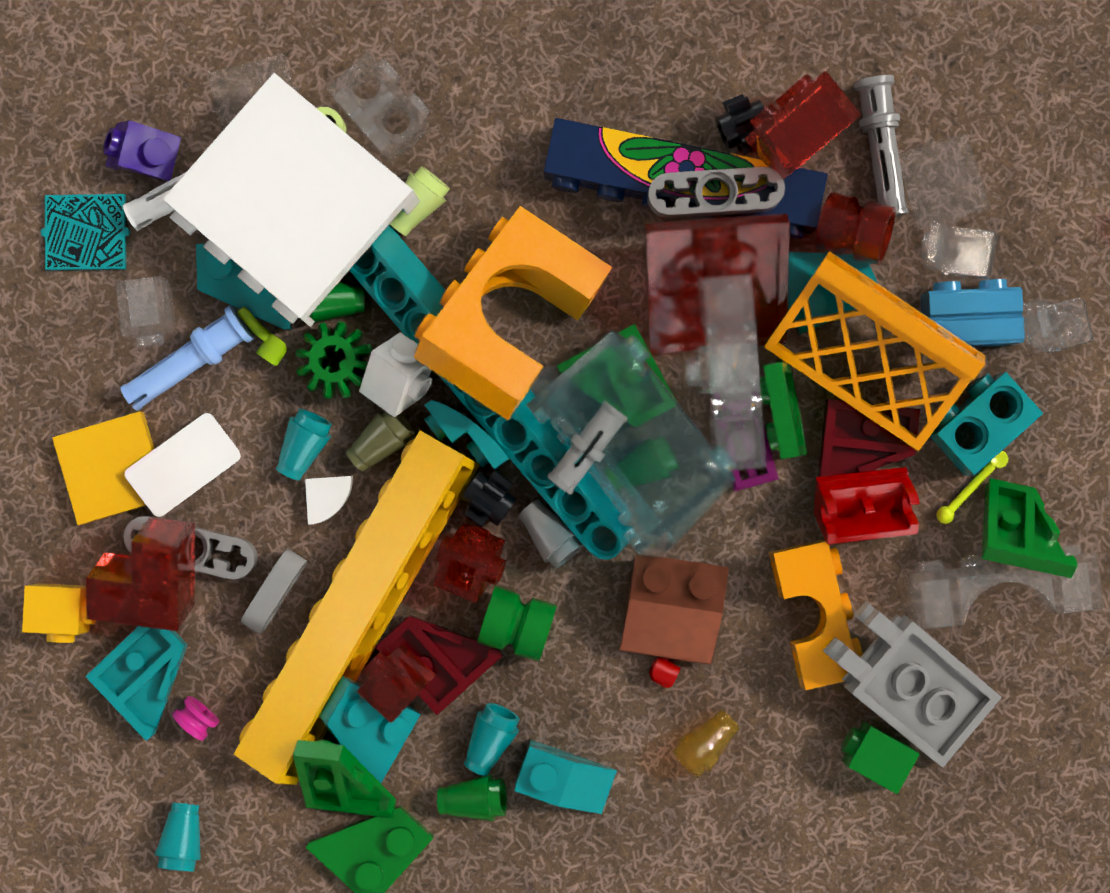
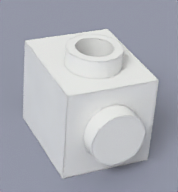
(394, 377)

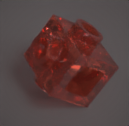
(469, 562)

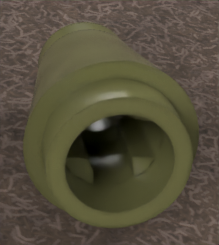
(380, 440)

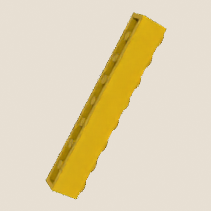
(357, 604)

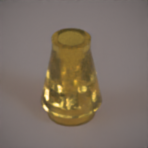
(705, 744)

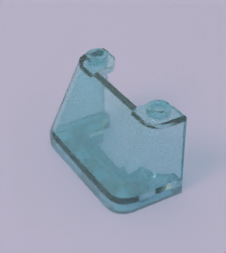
(658, 461)

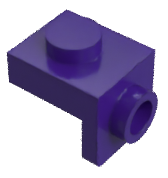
(141, 150)

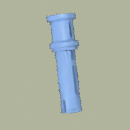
(205, 347)

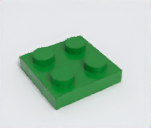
(780, 392)

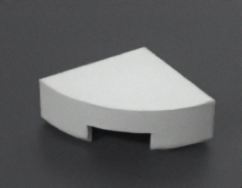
(326, 497)

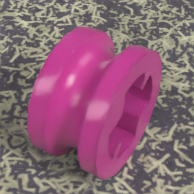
(195, 718)

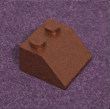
(673, 608)

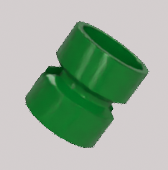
(517, 623)

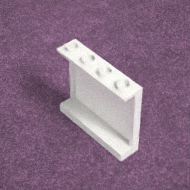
(288, 199)

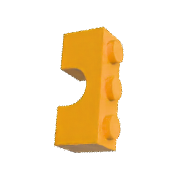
(812, 572)

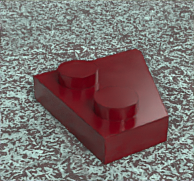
(859, 444)
(450, 655)

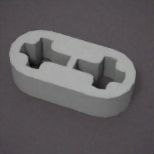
(273, 591)

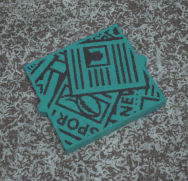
(85, 232)

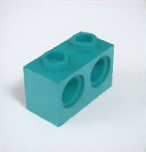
(990, 432)

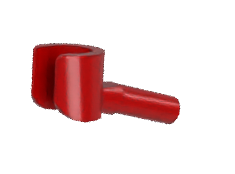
(664, 672)

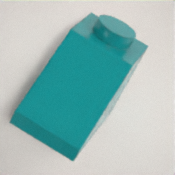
(564, 778)

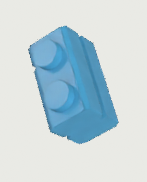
(979, 315)

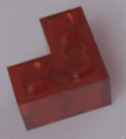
(807, 120)
(152, 584)

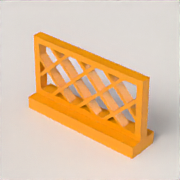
(898, 318)

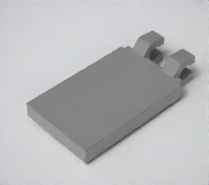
(915, 684)

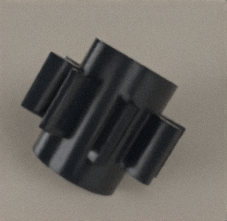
(736, 123)
(488, 499)

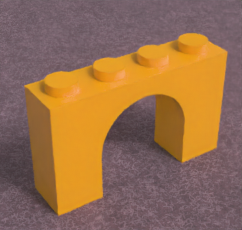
(524, 256)

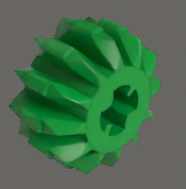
(320, 353)

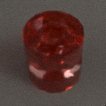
(855, 228)

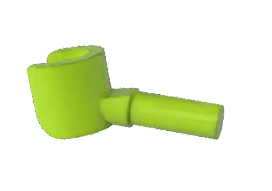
(272, 347)

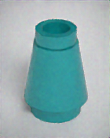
(302, 443)
(490, 737)
(180, 838)

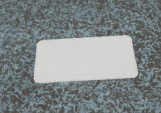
(182, 464)

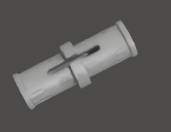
(608, 422)

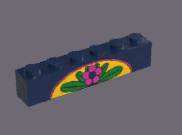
(627, 164)

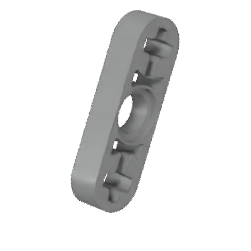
(751, 201)
(227, 544)

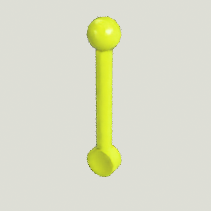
(946, 513)

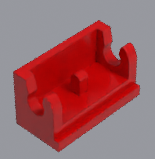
(866, 505)

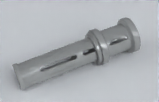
(880, 124)

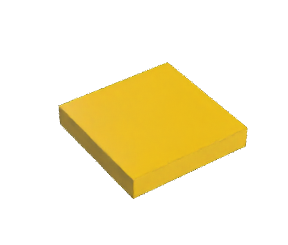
(96, 464)

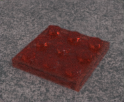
(713, 247)

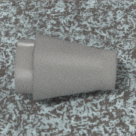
(550, 534)

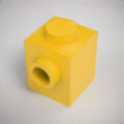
(55, 611)

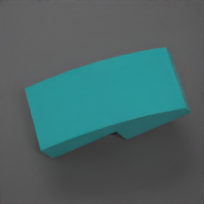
(454, 425)

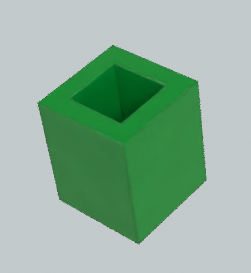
(878, 756)

